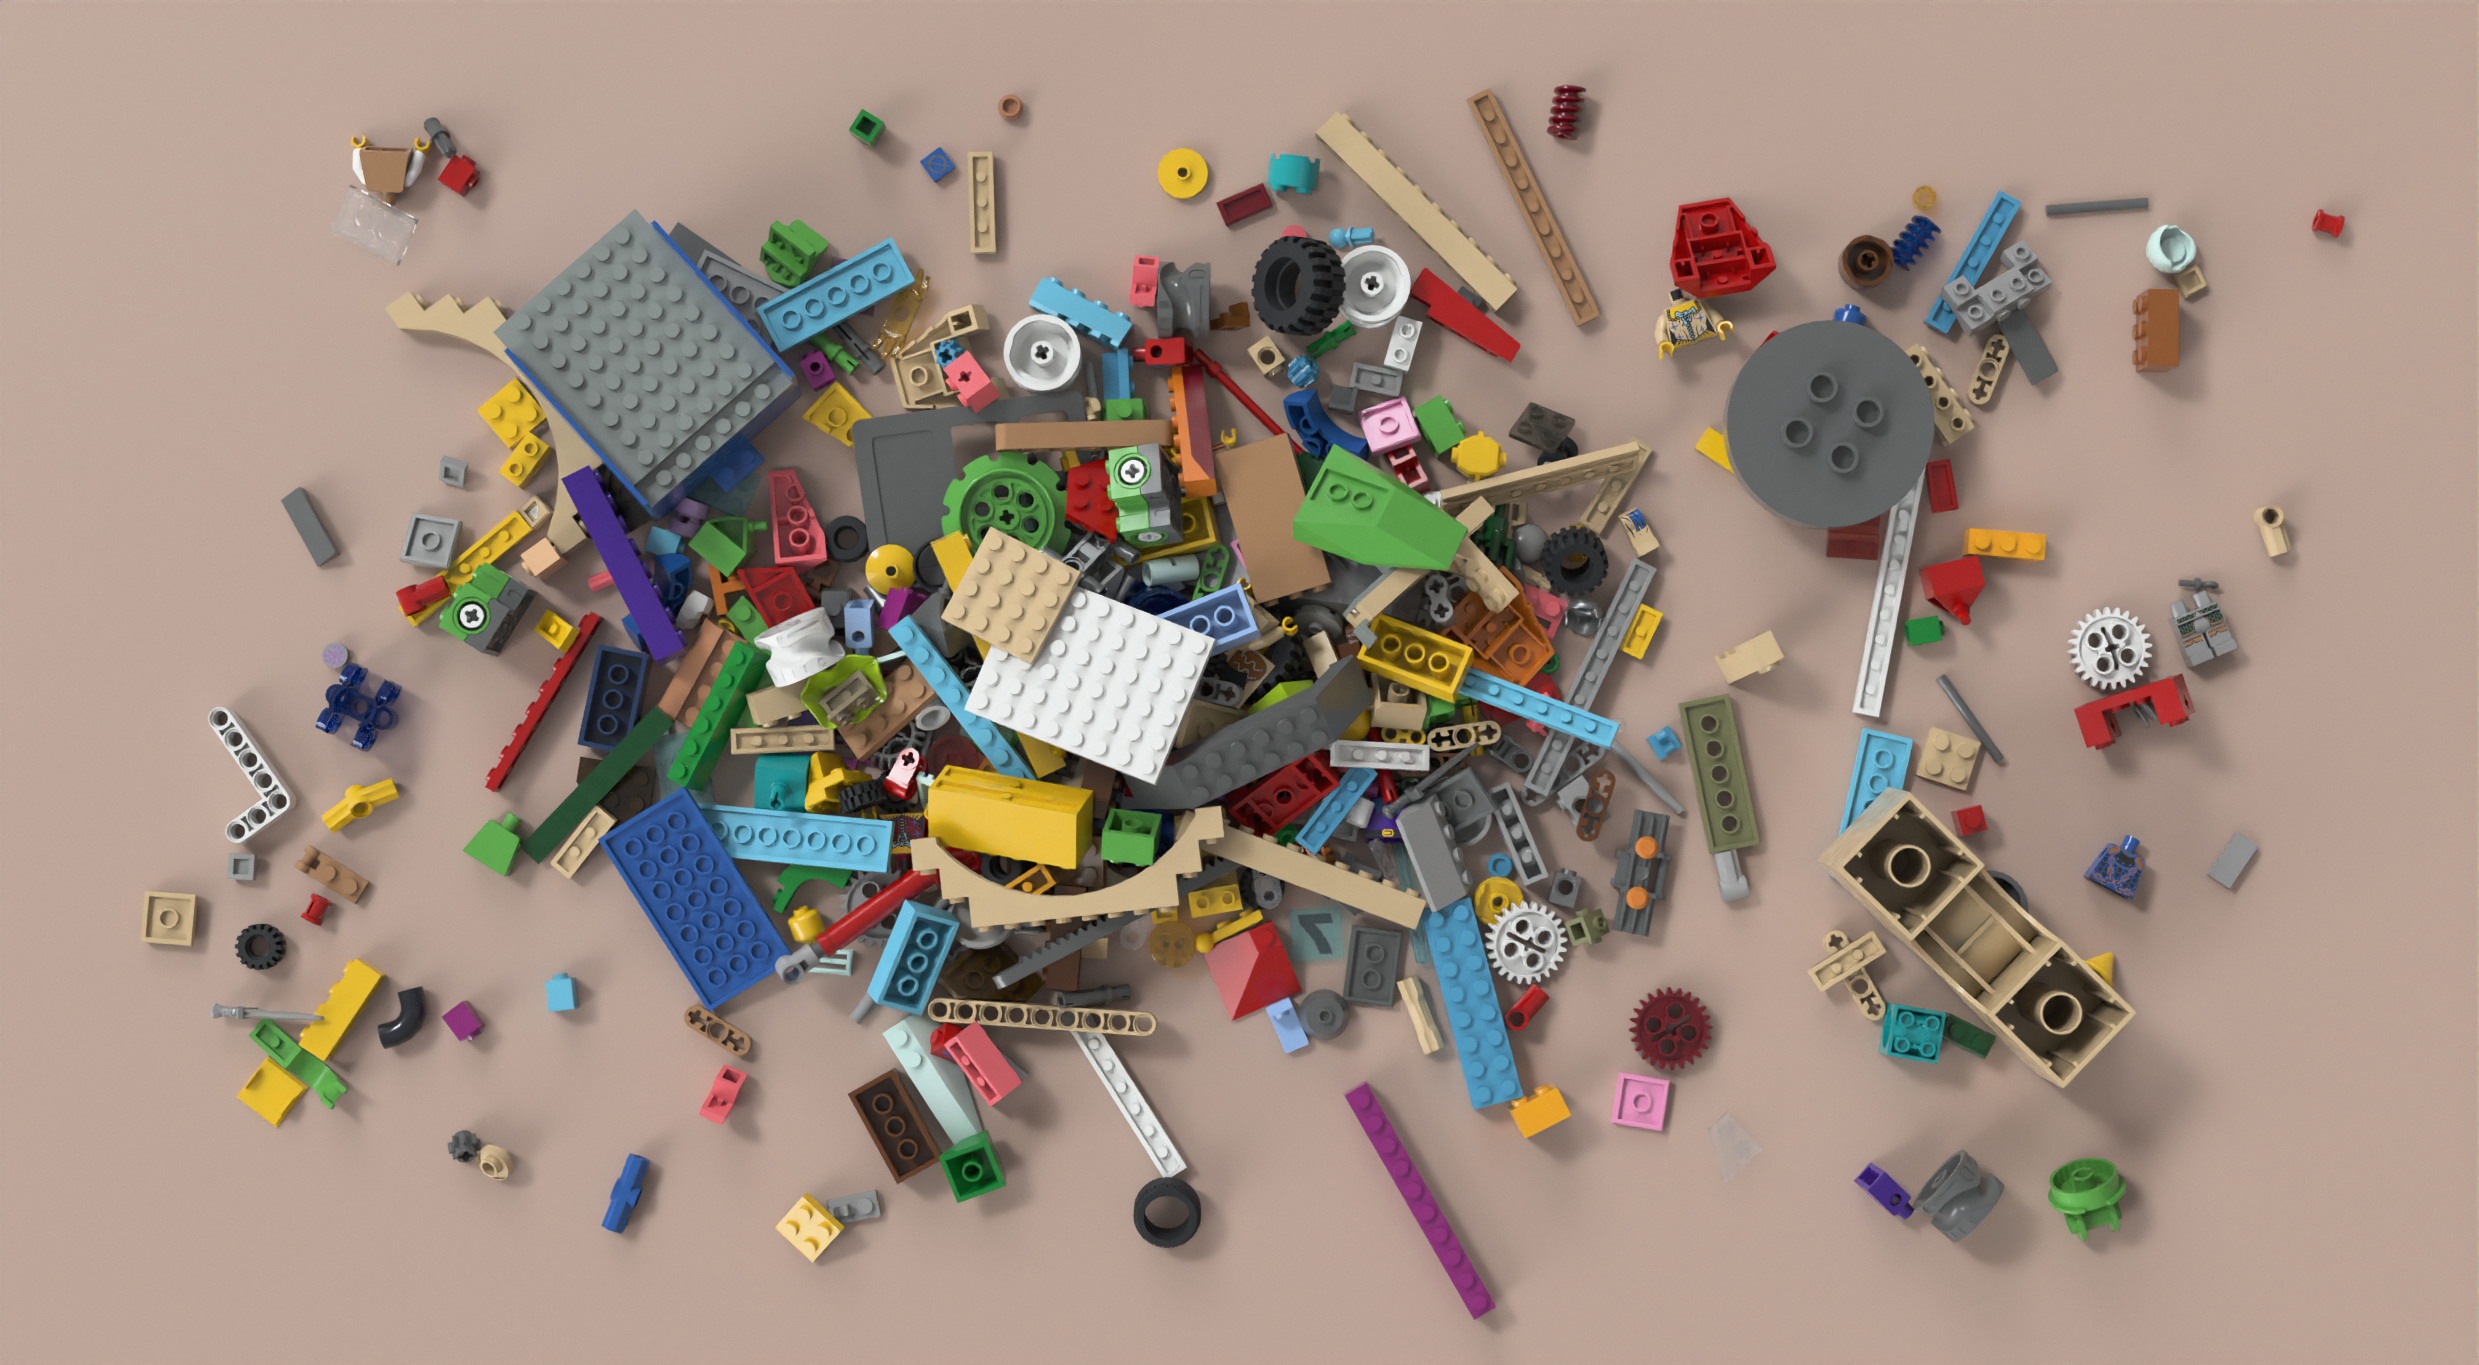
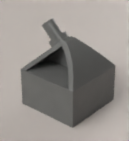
(944, 636)

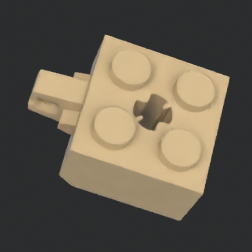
(1395, 704)

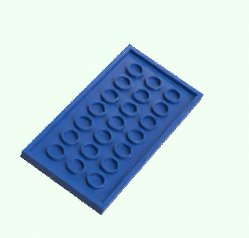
(696, 898)

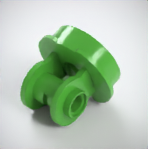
(2087, 1194)

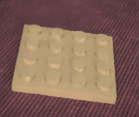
(1011, 596)

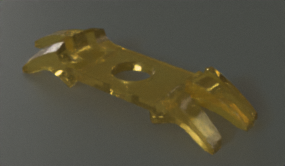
(899, 330)

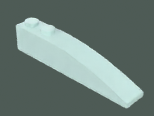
(937, 1079)

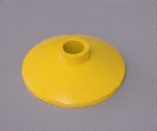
(888, 556)

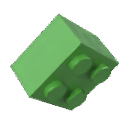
(1438, 425)
(1131, 837)

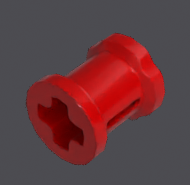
(2328, 223)
(316, 909)

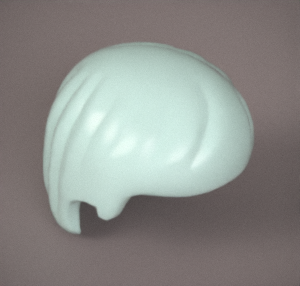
(2170, 249)

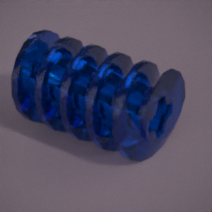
(1912, 240)

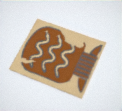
(1249, 662)

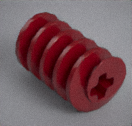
(1565, 111)

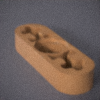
(730, 1046)

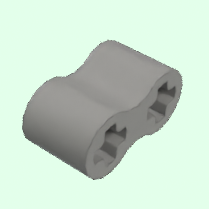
(1440, 601)

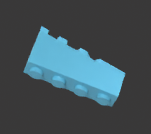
(1080, 314)

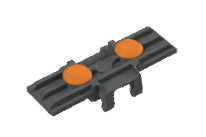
(1633, 869)

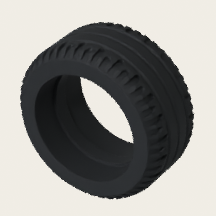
(1162, 1236)

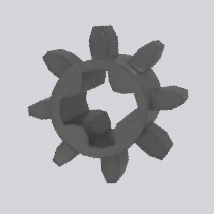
(464, 1146)

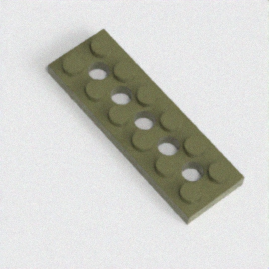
(1706, 786)

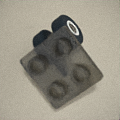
(1545, 431)

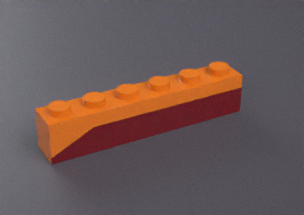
(1193, 430)

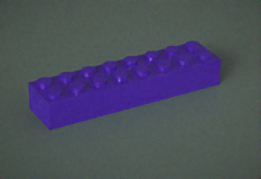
(625, 568)

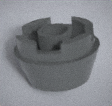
(1324, 1014)

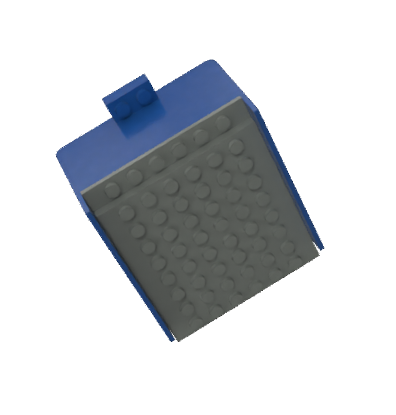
(651, 366)

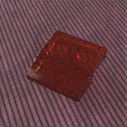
(1855, 541)

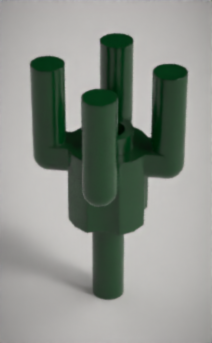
(1495, 538)

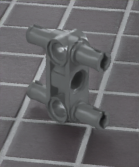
(1091, 555)

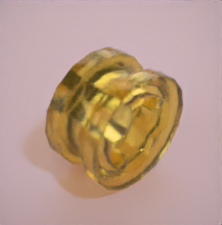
(1916, 202)

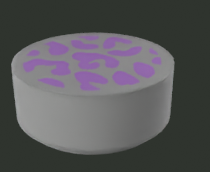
(335, 655)

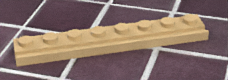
(1543, 478)

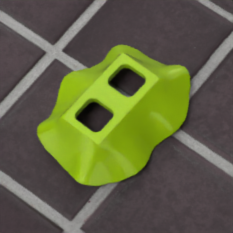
(845, 668)

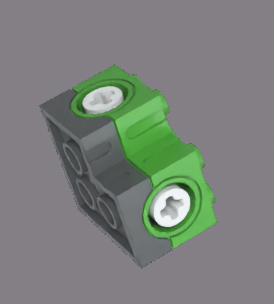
(1147, 495)
(487, 609)

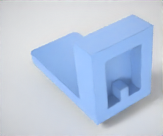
(1287, 1025)

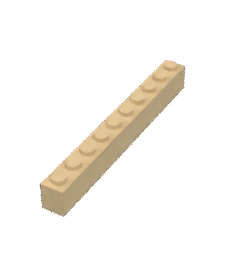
(1416, 212)
(1313, 872)

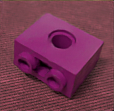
(898, 606)

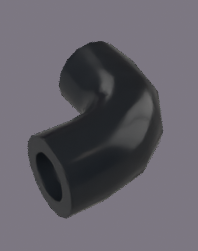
(409, 1020)

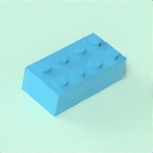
(913, 957)

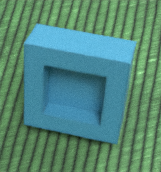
(1663, 742)

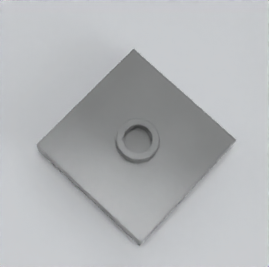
(431, 541)

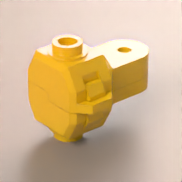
(1478, 457)

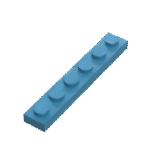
(1975, 255)

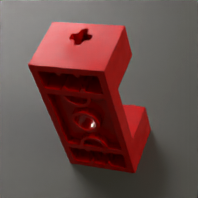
(2169, 699)
(1304, 779)

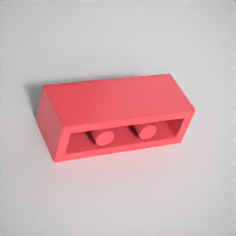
(983, 1063)

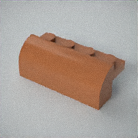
(698, 671)

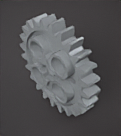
(856, 897)

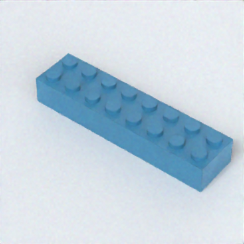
(1471, 1004)

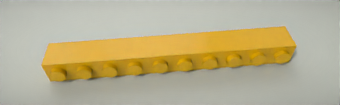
(954, 560)

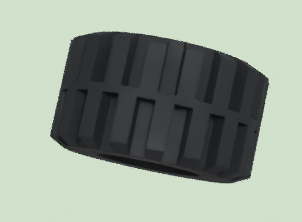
(1577, 579)

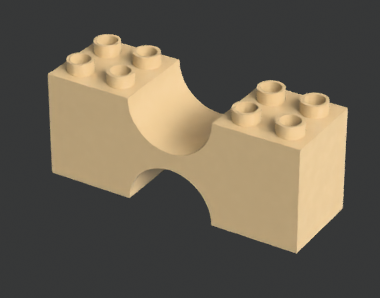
(1976, 936)

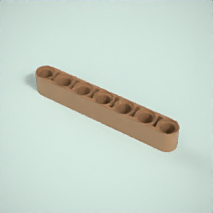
(1082, 435)

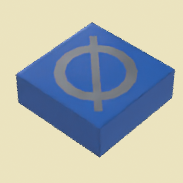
(937, 164)

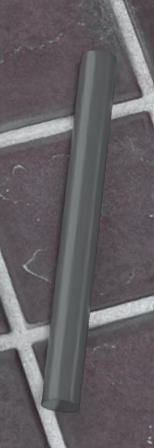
(2096, 206)
(1969, 718)

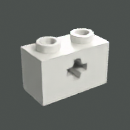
(1402, 344)

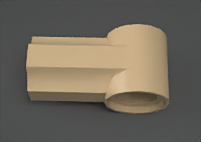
(2273, 533)

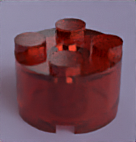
(954, 746)

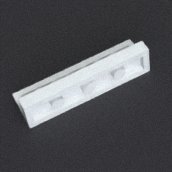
(1379, 755)

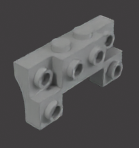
(2001, 295)

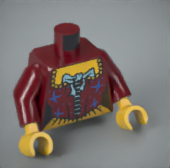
(907, 827)

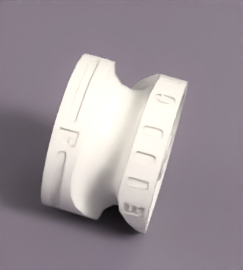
(1391, 290)
(1030, 340)
(800, 647)

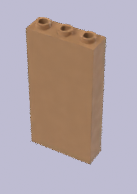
(1263, 498)

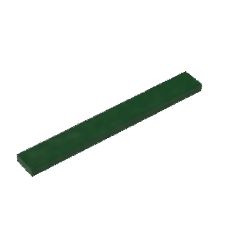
(597, 784)

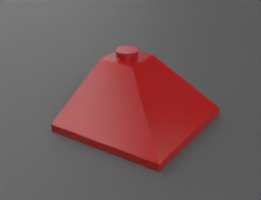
(1252, 970)

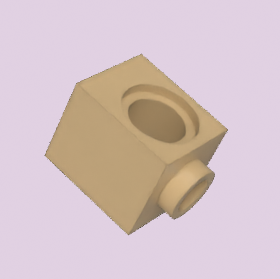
(1263, 346)

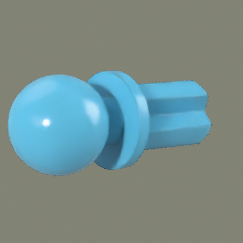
(1339, 237)

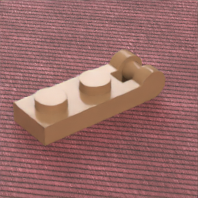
(333, 874)

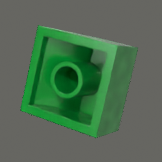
(973, 1167)

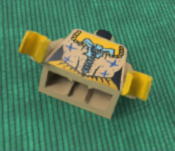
(1687, 324)

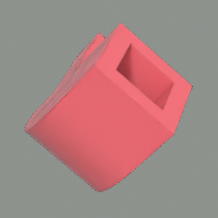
(1144, 281)
(723, 1094)

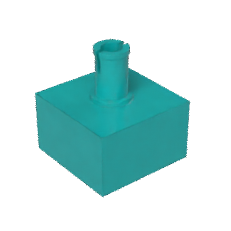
(781, 781)

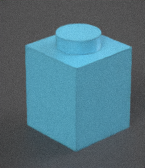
(665, 542)
(561, 993)

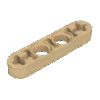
(1859, 974)

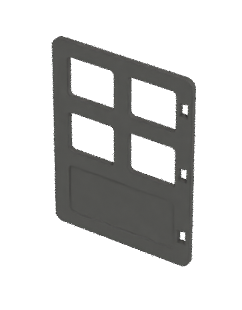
(910, 463)

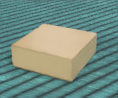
(2190, 281)

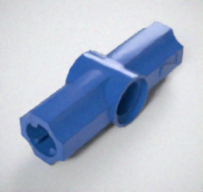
(626, 1193)

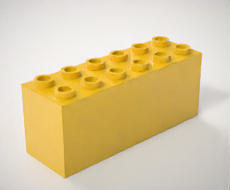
(1011, 816)

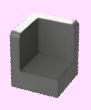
(1343, 399)

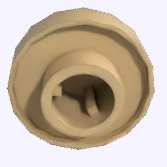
(495, 1162)

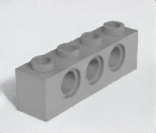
(1517, 836)

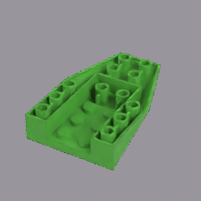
(1374, 518)

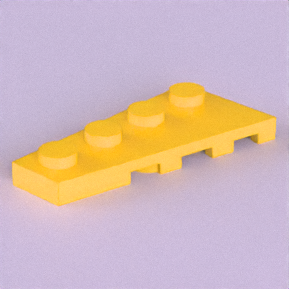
(836, 413)

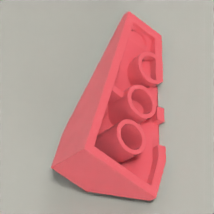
(796, 531)

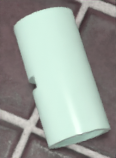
(1170, 570)

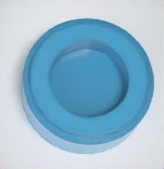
(1499, 865)

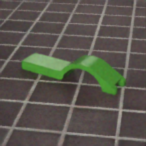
(299, 1061)

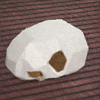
(694, 610)

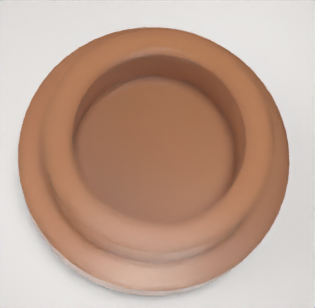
(1010, 107)

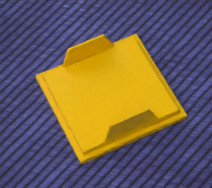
(272, 1091)

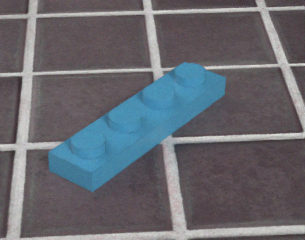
(1335, 808)

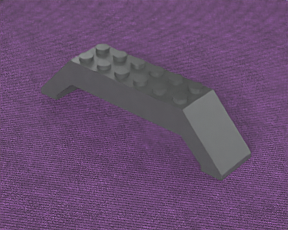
(1258, 742)

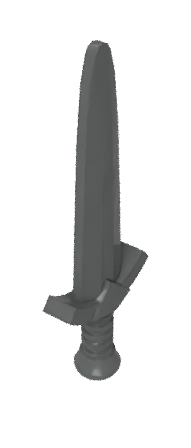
(1415, 793)

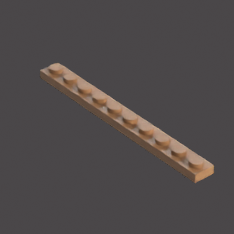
(1533, 207)

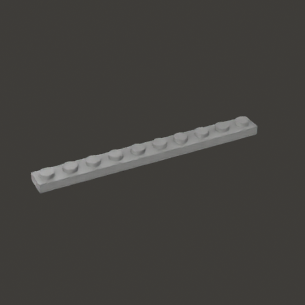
(1592, 672)

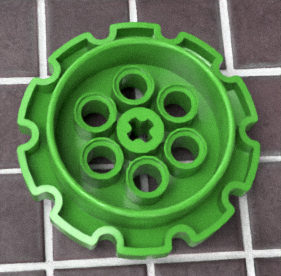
(1020, 477)

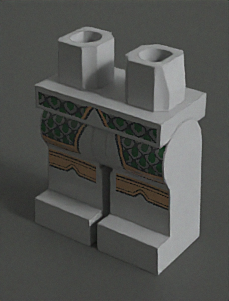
(2200, 631)

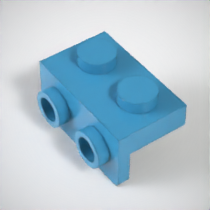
(1116, 375)

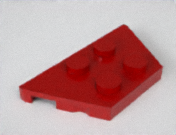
(1088, 499)
(776, 593)

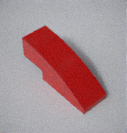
(1407, 468)

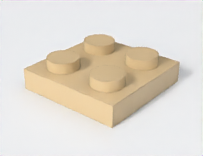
(1948, 758)
(169, 918)

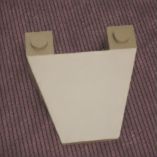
(923, 381)

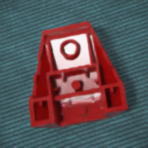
(1717, 250)

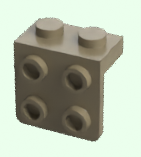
(849, 699)

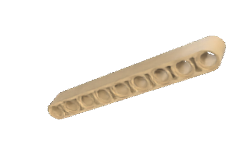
(1030, 1016)

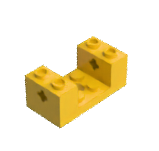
(1217, 896)

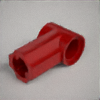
(416, 597)
(1527, 1006)

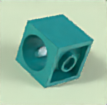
(1912, 1033)

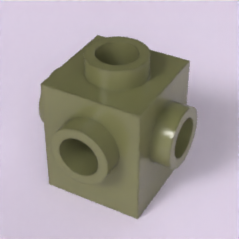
(1587, 927)

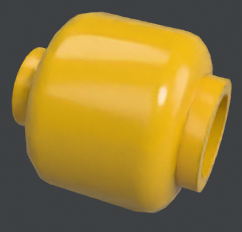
(806, 924)

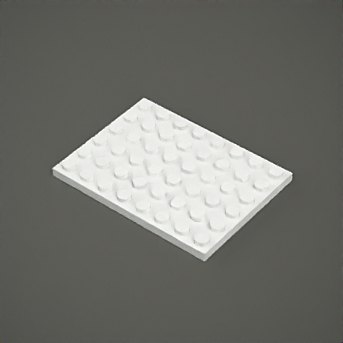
(1102, 685)

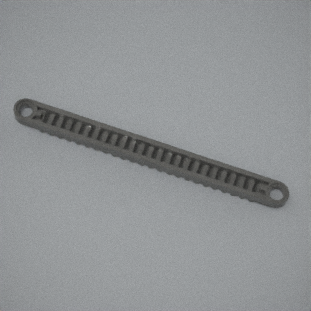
(1103, 927)

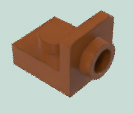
(1234, 320)

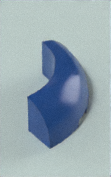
(1317, 429)
(673, 576)

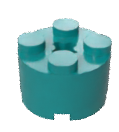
(1293, 172)

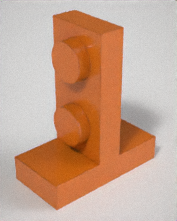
(722, 589)

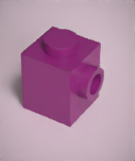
(817, 370)

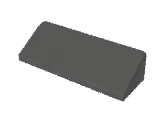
(2027, 346)
(310, 526)

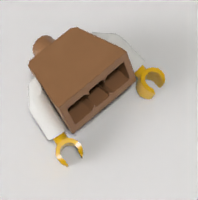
(388, 168)

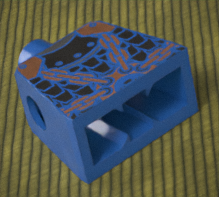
(2118, 868)

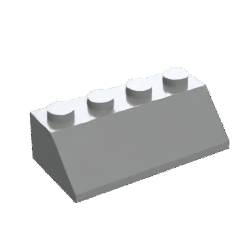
(1434, 851)

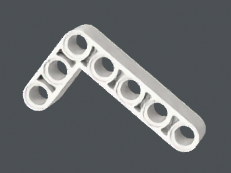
(255, 775)

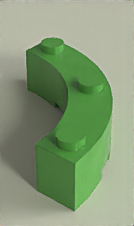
(751, 624)

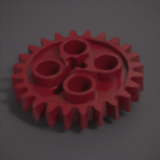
(1682, 1048)

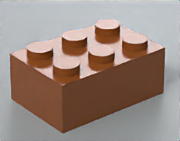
(2156, 330)

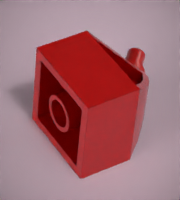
(1954, 586)

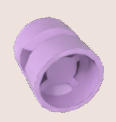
(688, 509)

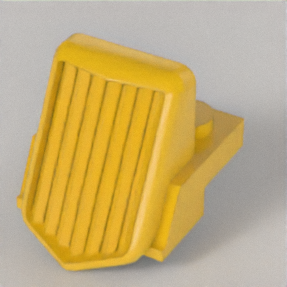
(826, 779)

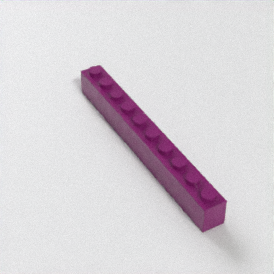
(1419, 1200)

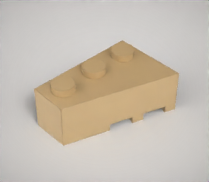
(1753, 655)

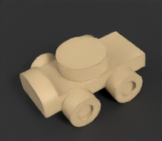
(1092, 409)

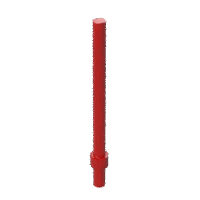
(1213, 369)

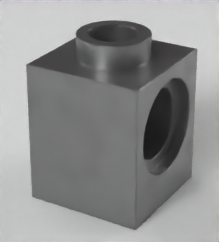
(1558, 898)

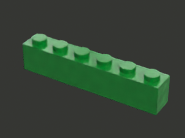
(718, 715)

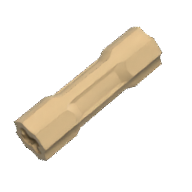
(1419, 1011)

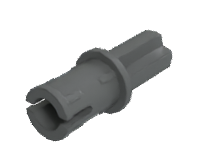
(440, 137)

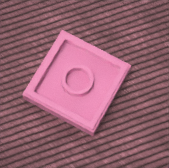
(1388, 426)
(1640, 1101)

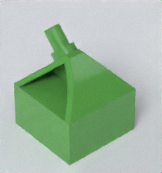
(728, 542)

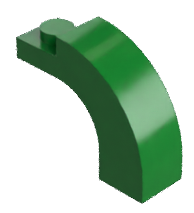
(797, 875)

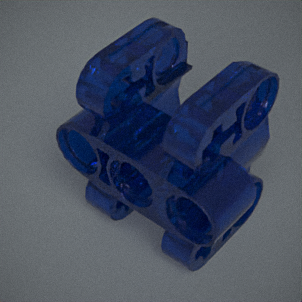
(351, 679)

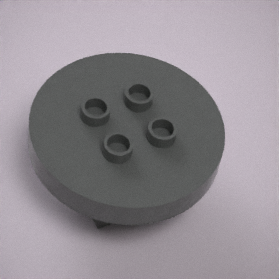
(1828, 425)

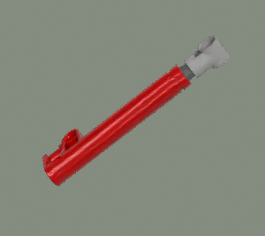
(866, 917)

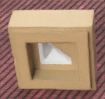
(536, 512)

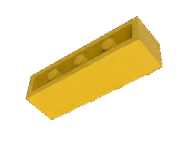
(342, 1008)

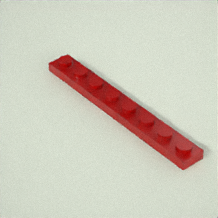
(538, 710)

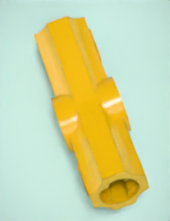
(359, 803)

